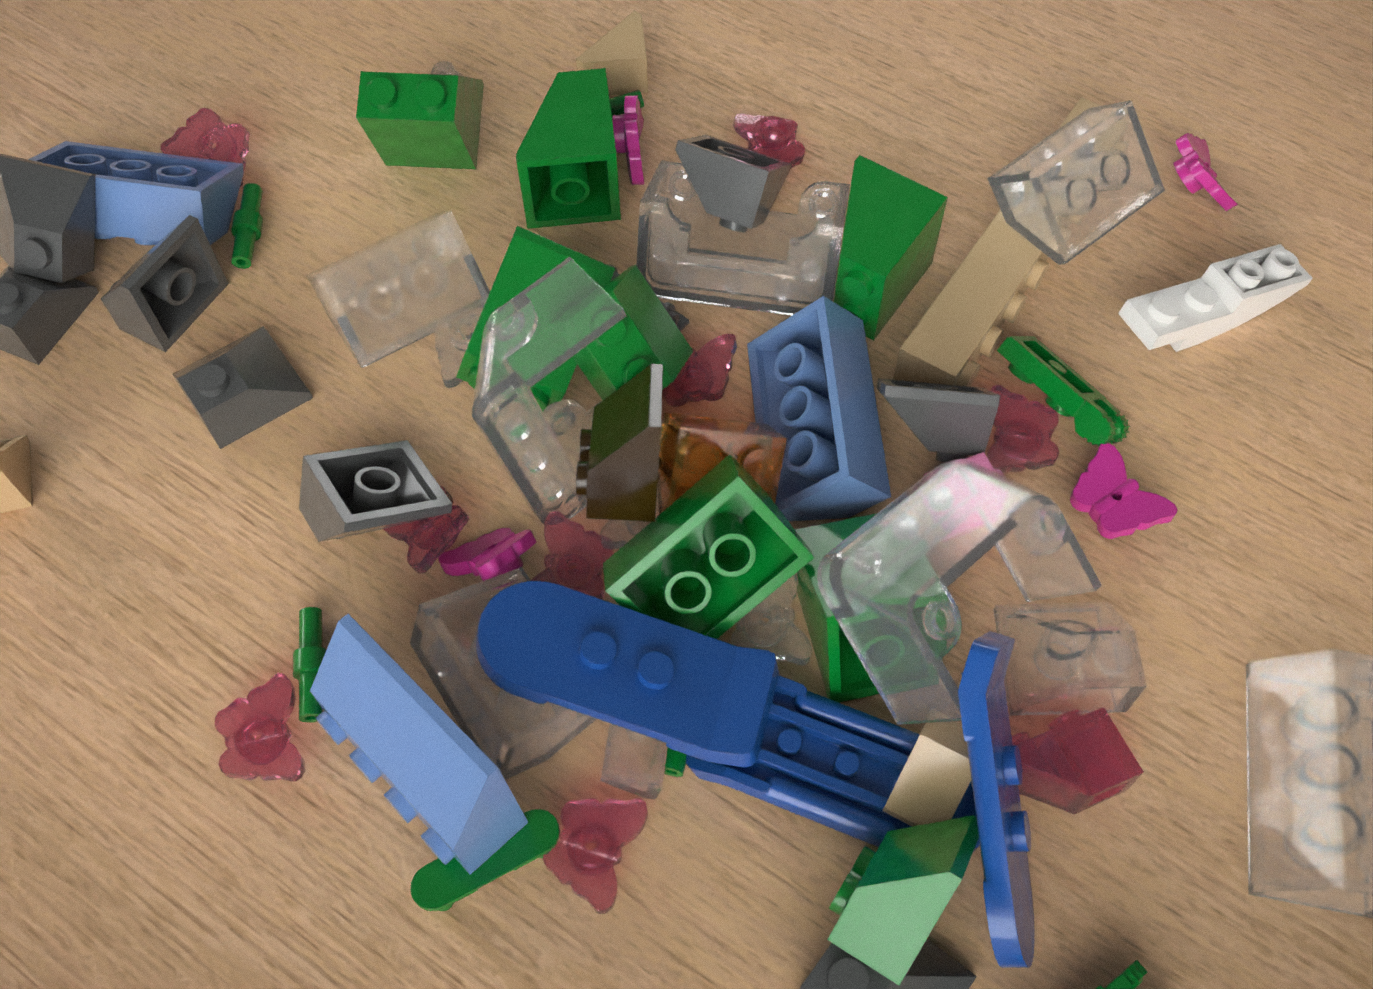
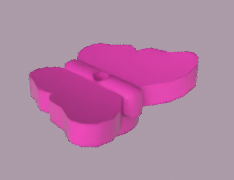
(627, 133)
(1196, 170)
(1114, 500)
(489, 554)

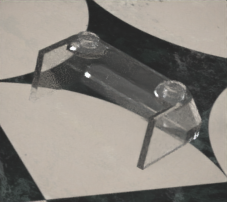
(519, 349)
(896, 568)

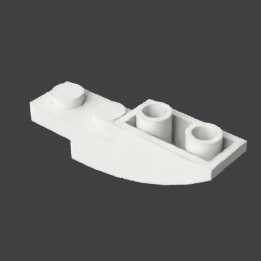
(1216, 302)

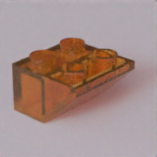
(697, 444)

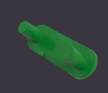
(440, 885)

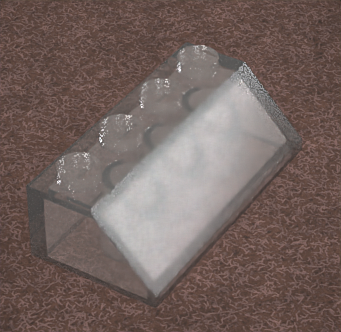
(1311, 780)

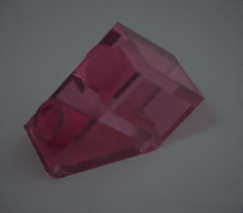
(1076, 762)

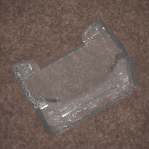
(764, 270)

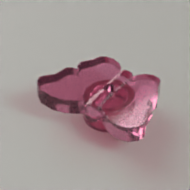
(202, 132)
(771, 136)
(704, 373)
(1022, 434)
(430, 536)
(570, 547)
(265, 714)
(610, 828)

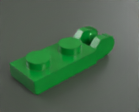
(1065, 390)

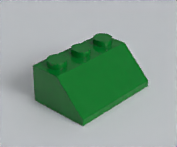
(708, 555)

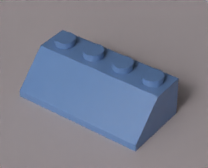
(152, 192)
(819, 393)
(415, 749)

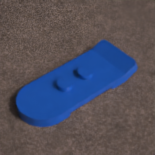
(629, 670)
(826, 764)
(995, 781)

